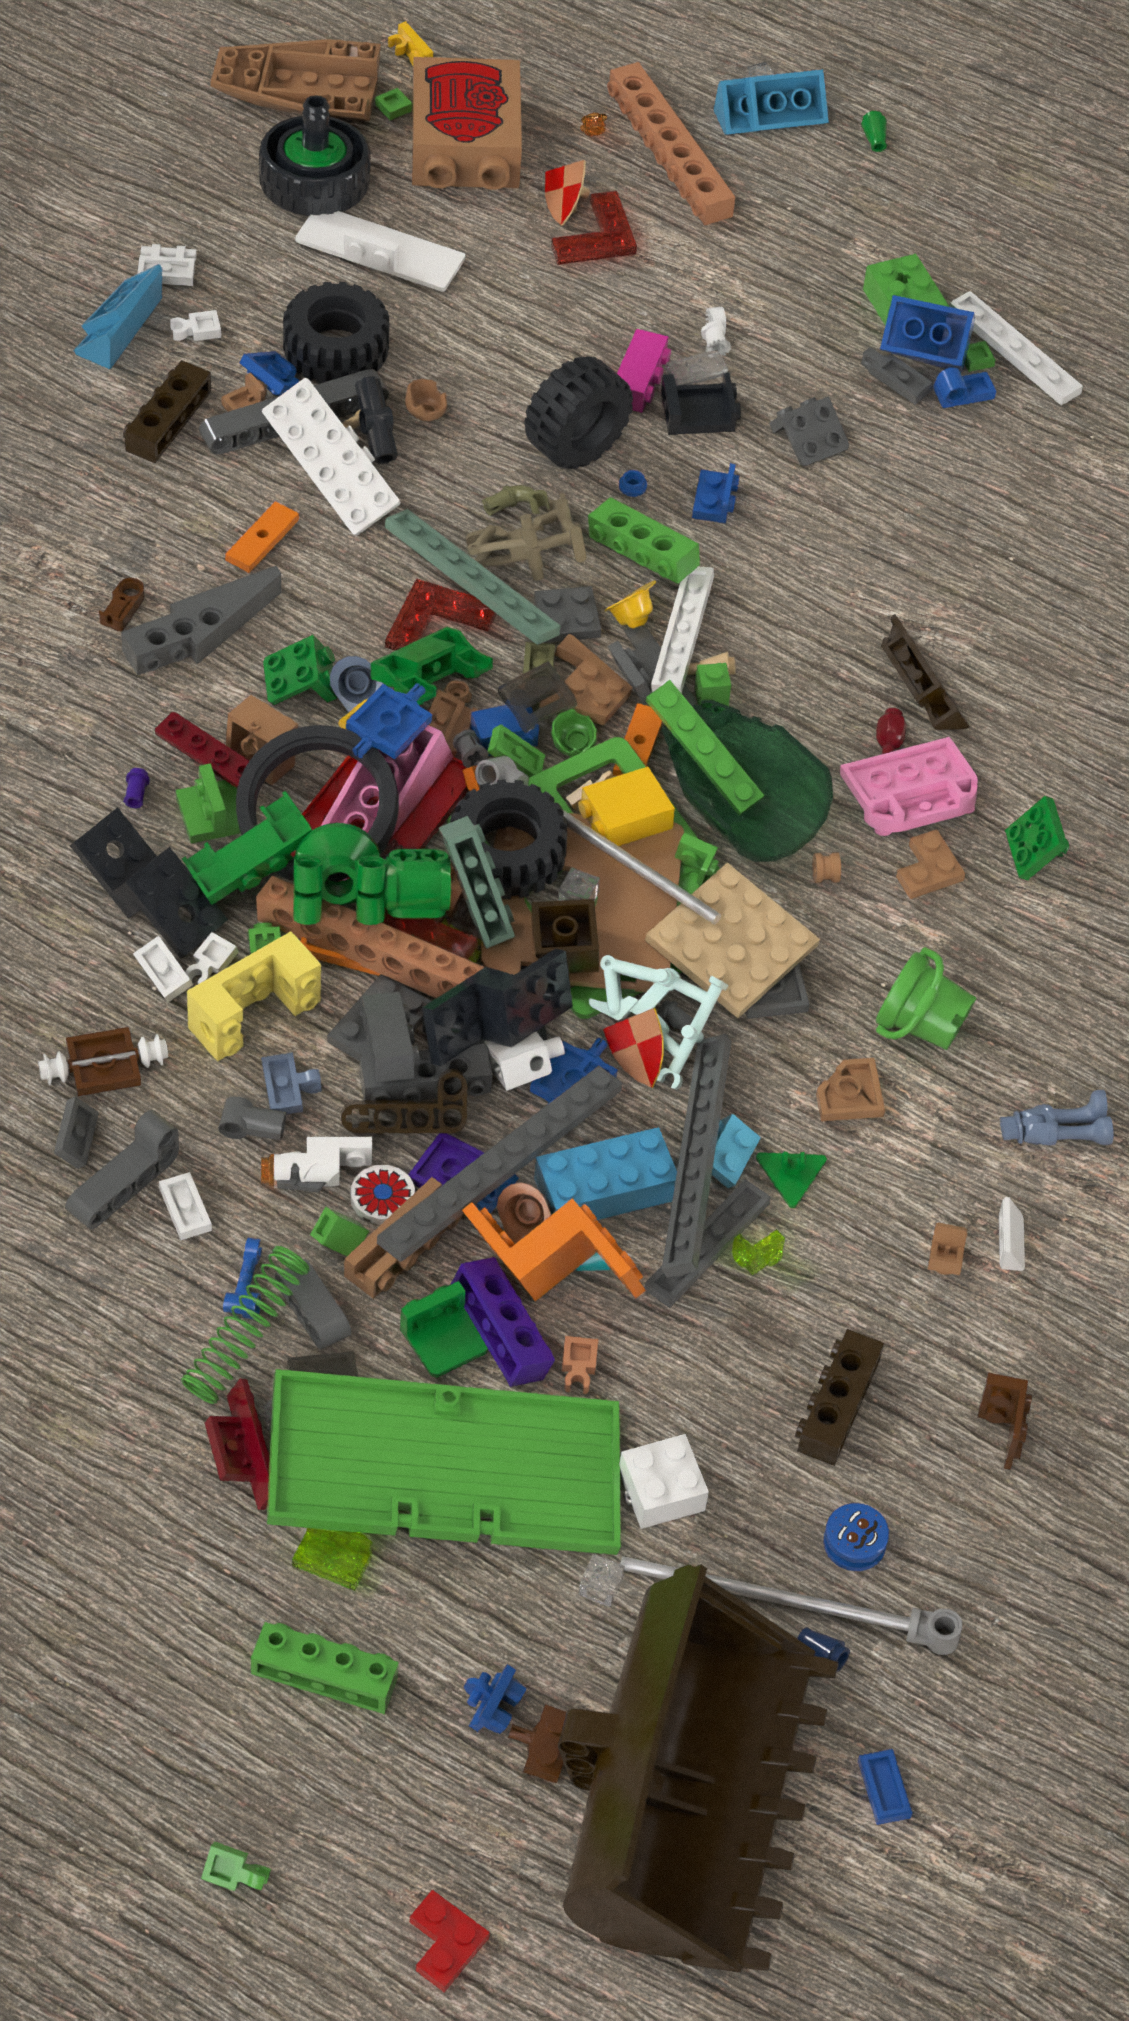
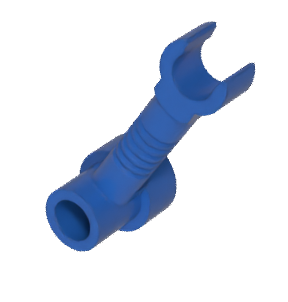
(251, 1257)

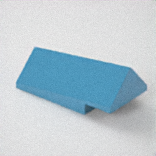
(771, 102)
(120, 317)

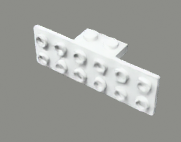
(382, 249)
(331, 456)

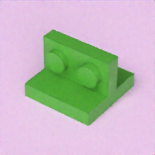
(208, 807)

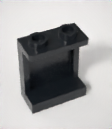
(700, 407)

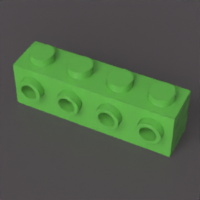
(324, 1667)

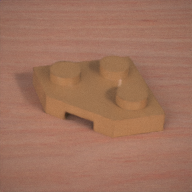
(851, 1092)

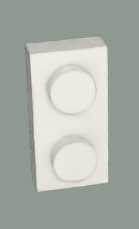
(163, 969)
(185, 1206)

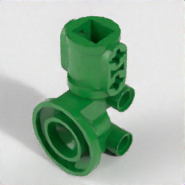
(405, 883)

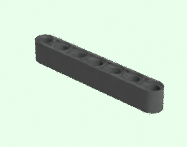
(250, 426)

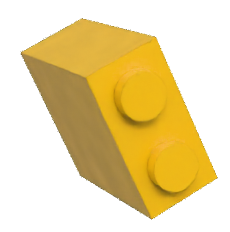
(627, 807)

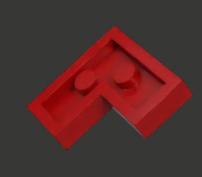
(455, 1939)

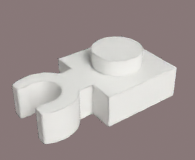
(199, 325)
(211, 957)

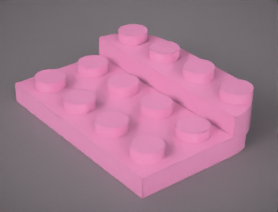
(912, 786)

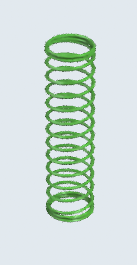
(201, 1389)

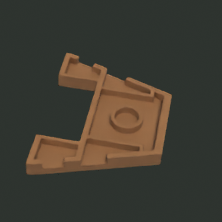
(593, 683)

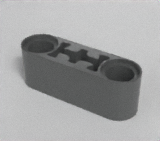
(316, 1308)

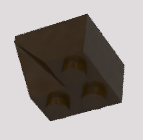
(568, 927)

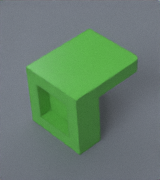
(338, 1231)

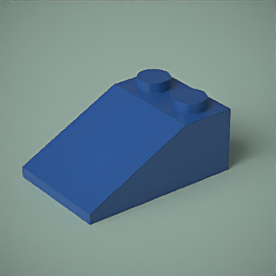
(928, 332)

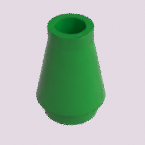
(875, 128)

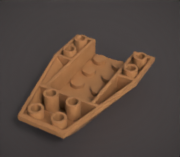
(290, 72)

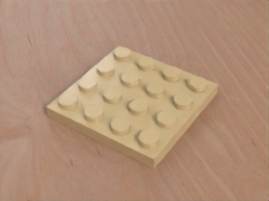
(746, 948)

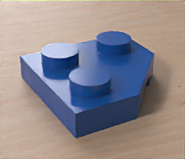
(271, 370)

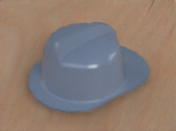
(353, 681)

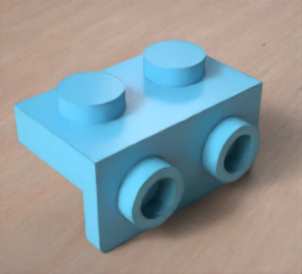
(733, 1150)

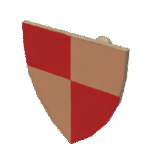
(564, 189)

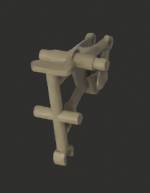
(524, 541)

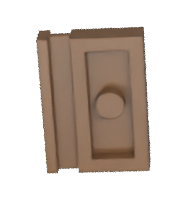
(449, 716)

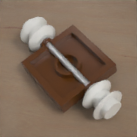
(103, 1061)

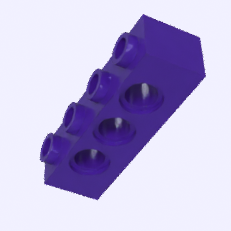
(503, 1322)

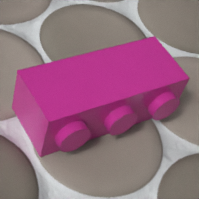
(643, 365)

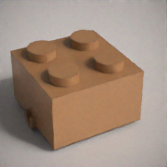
(254, 725)

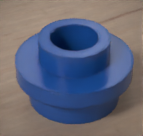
(633, 483)

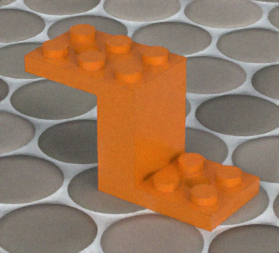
(556, 1248)

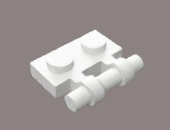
(176, 263)

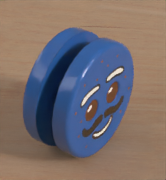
(856, 1537)

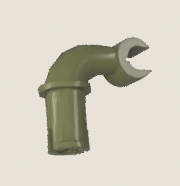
(512, 495)

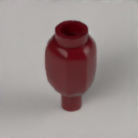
(891, 730)

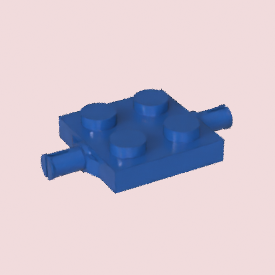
(389, 721)
(570, 1069)

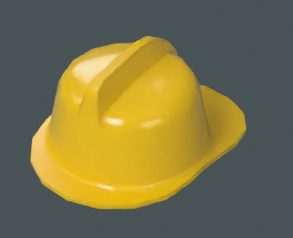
(633, 608)

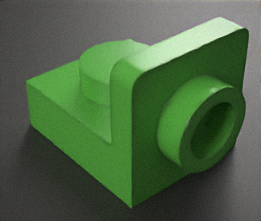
(698, 854)
(262, 935)

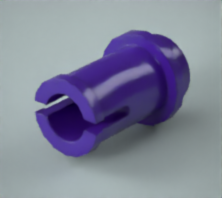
(137, 781)

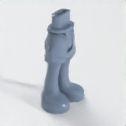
(1043, 1123)

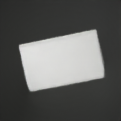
(1011, 1236)

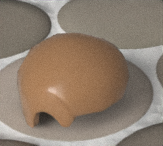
(425, 401)

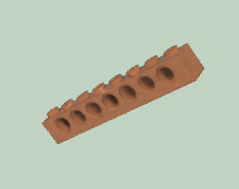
(671, 143)
(373, 946)

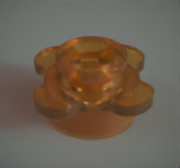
(593, 124)

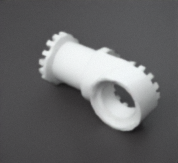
(715, 331)

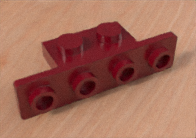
(202, 747)
(239, 1443)

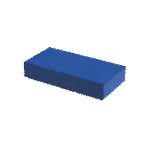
(884, 1786)

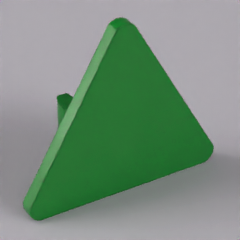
(791, 1173)

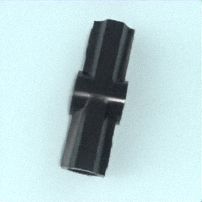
(376, 420)

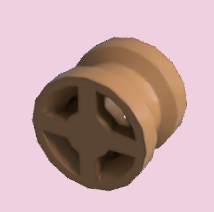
(826, 867)

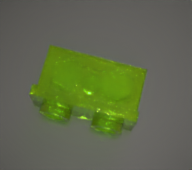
(334, 1555)

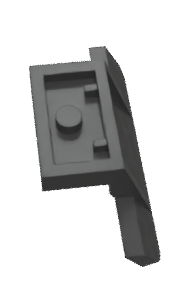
(640, 664)

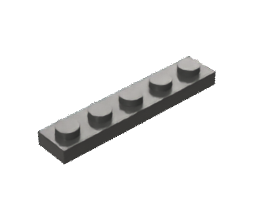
(718, 1234)

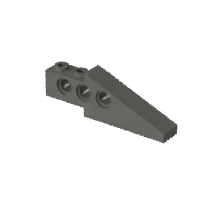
(199, 622)

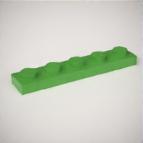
(704, 747)

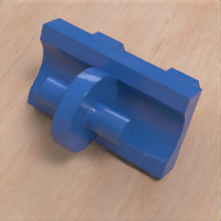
(502, 1687)

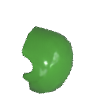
(573, 733)

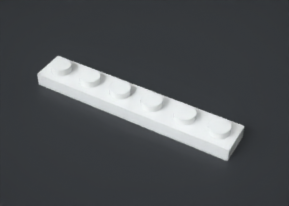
(1019, 350)
(683, 628)

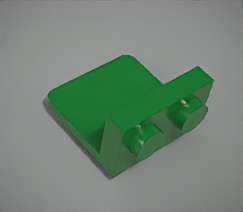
(299, 668)
(441, 1330)

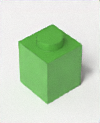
(713, 683)

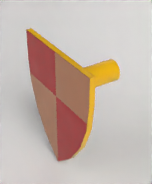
(638, 1046)

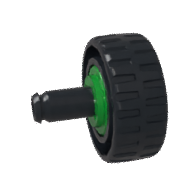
(314, 162)

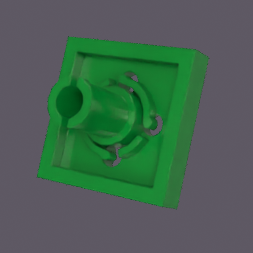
(1040, 842)

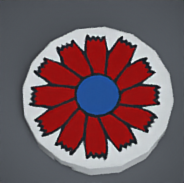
(380, 1192)

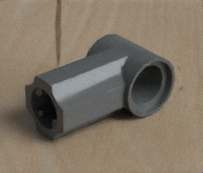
(243, 1119)

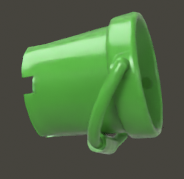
(924, 1003)

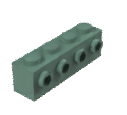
(477, 882)

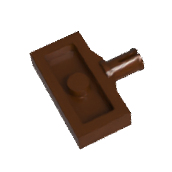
(543, 1752)

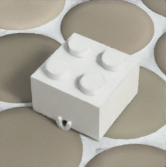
(663, 1481)

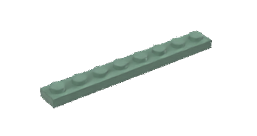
(472, 577)

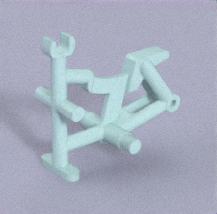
(664, 981)

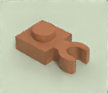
(579, 1361)

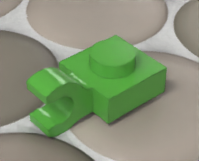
(228, 1868)

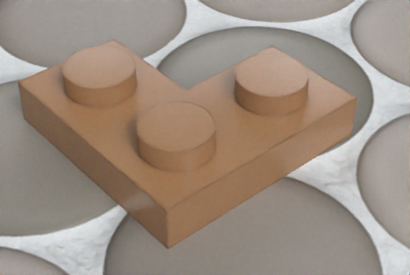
(935, 868)

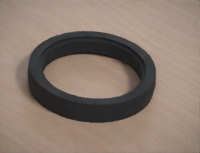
(309, 739)

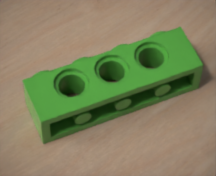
(644, 540)

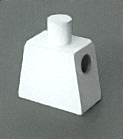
(523, 1061)

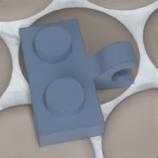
(285, 1084)

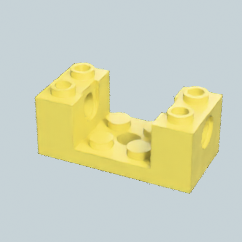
(219, 1002)

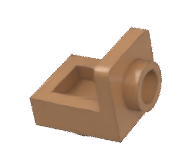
(251, 393)
(947, 1249)

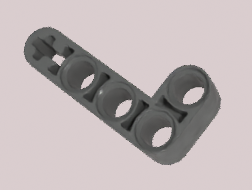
(127, 1173)

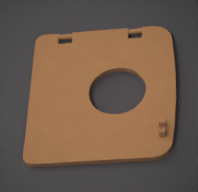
(624, 909)

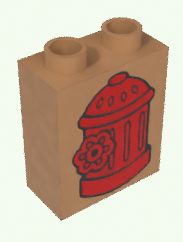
(466, 123)

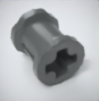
(468, 746)

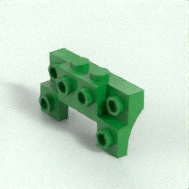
(430, 661)
(253, 854)

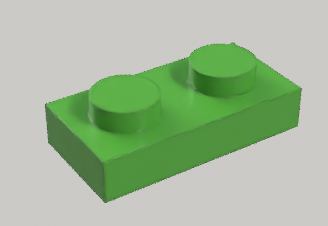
(525, 756)

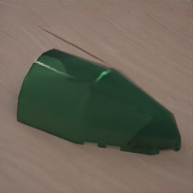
(790, 777)

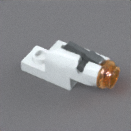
(318, 1166)

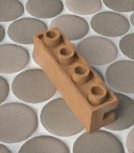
(372, 1266)

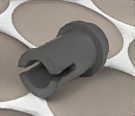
(674, 1015)

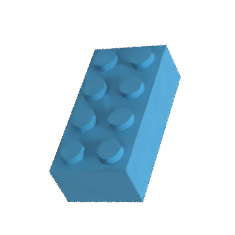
(609, 1174)

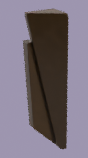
(921, 679)

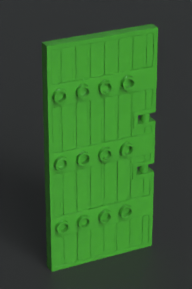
(448, 1454)

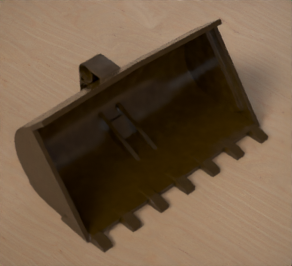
(690, 1777)

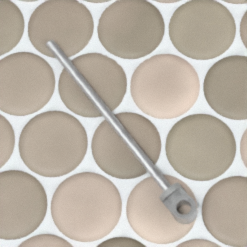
(505, 768)
(920, 1626)

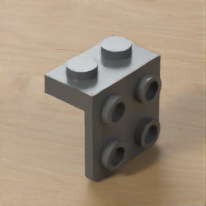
(812, 430)

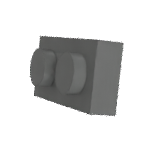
(76, 1132)

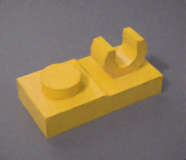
(409, 43)

